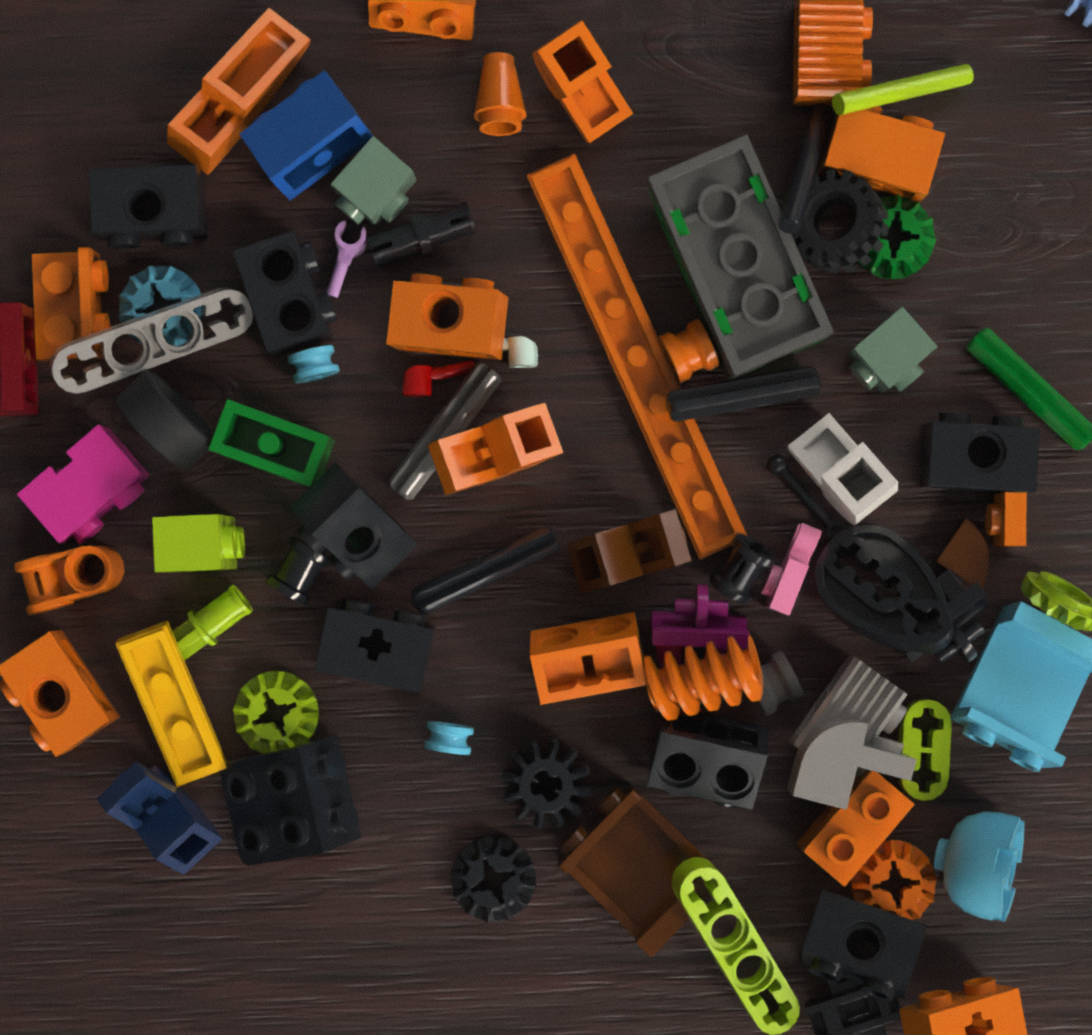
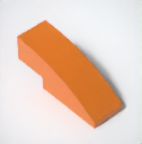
(236, 91)

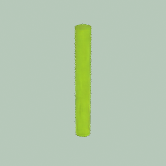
(902, 89)

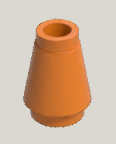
(499, 96)

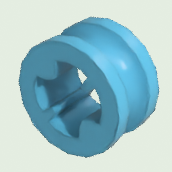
(313, 364)
(448, 737)

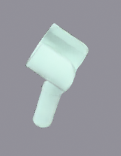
(521, 352)

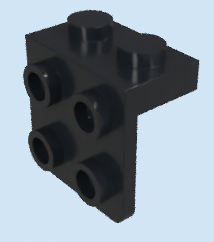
(290, 802)

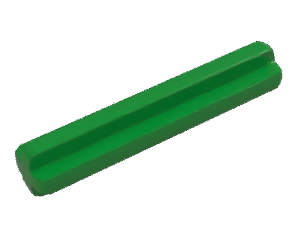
(1031, 388)

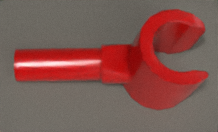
(418, 378)

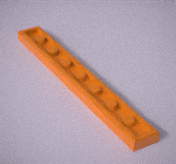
(635, 354)

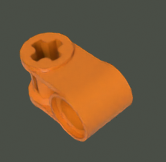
(61, 579)

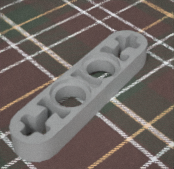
(154, 346)

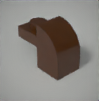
(628, 551)

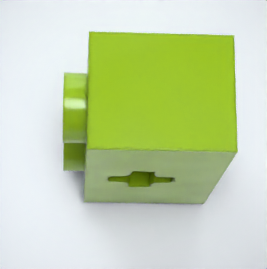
(197, 543)

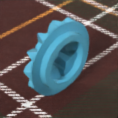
(173, 286)

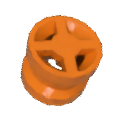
(689, 351)

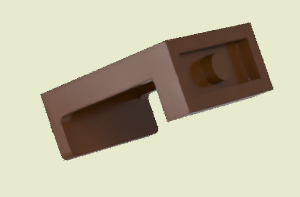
(630, 865)

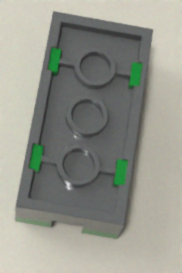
(737, 258)

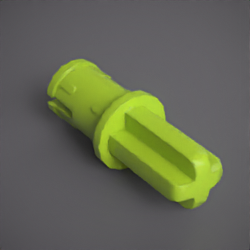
(211, 621)

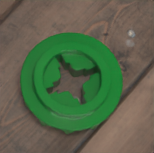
(910, 254)

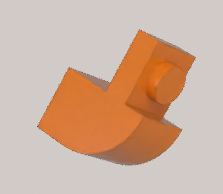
(579, 79)
(495, 449)

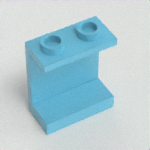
(1025, 686)

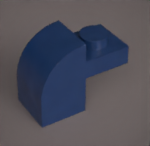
(162, 815)

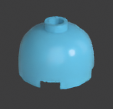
(982, 863)

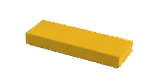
(171, 703)

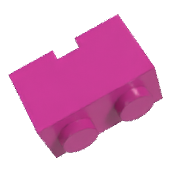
(82, 492)

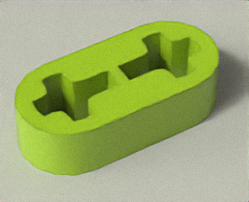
(937, 748)

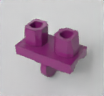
(695, 624)

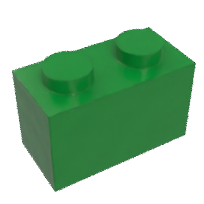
(271, 443)

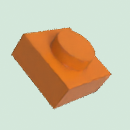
(1007, 519)

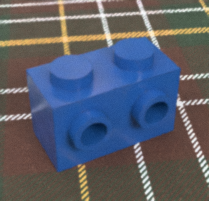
(306, 135)

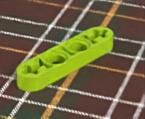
(736, 946)

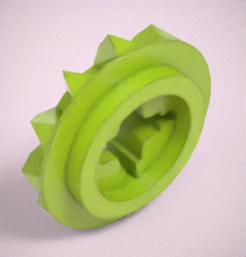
(1059, 599)
(283, 689)

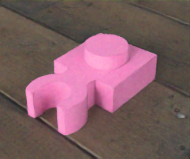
(784, 582)

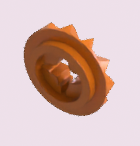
(910, 864)

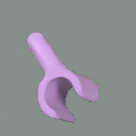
(345, 254)

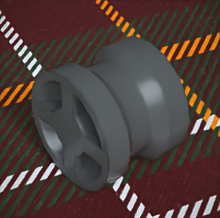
(778, 683)

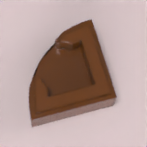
(966, 554)

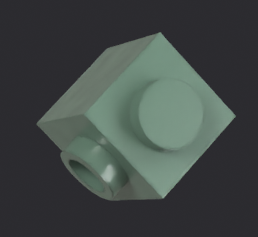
(373, 185)
(891, 353)

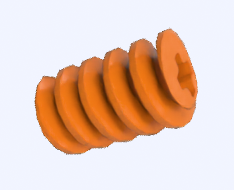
(704, 679)

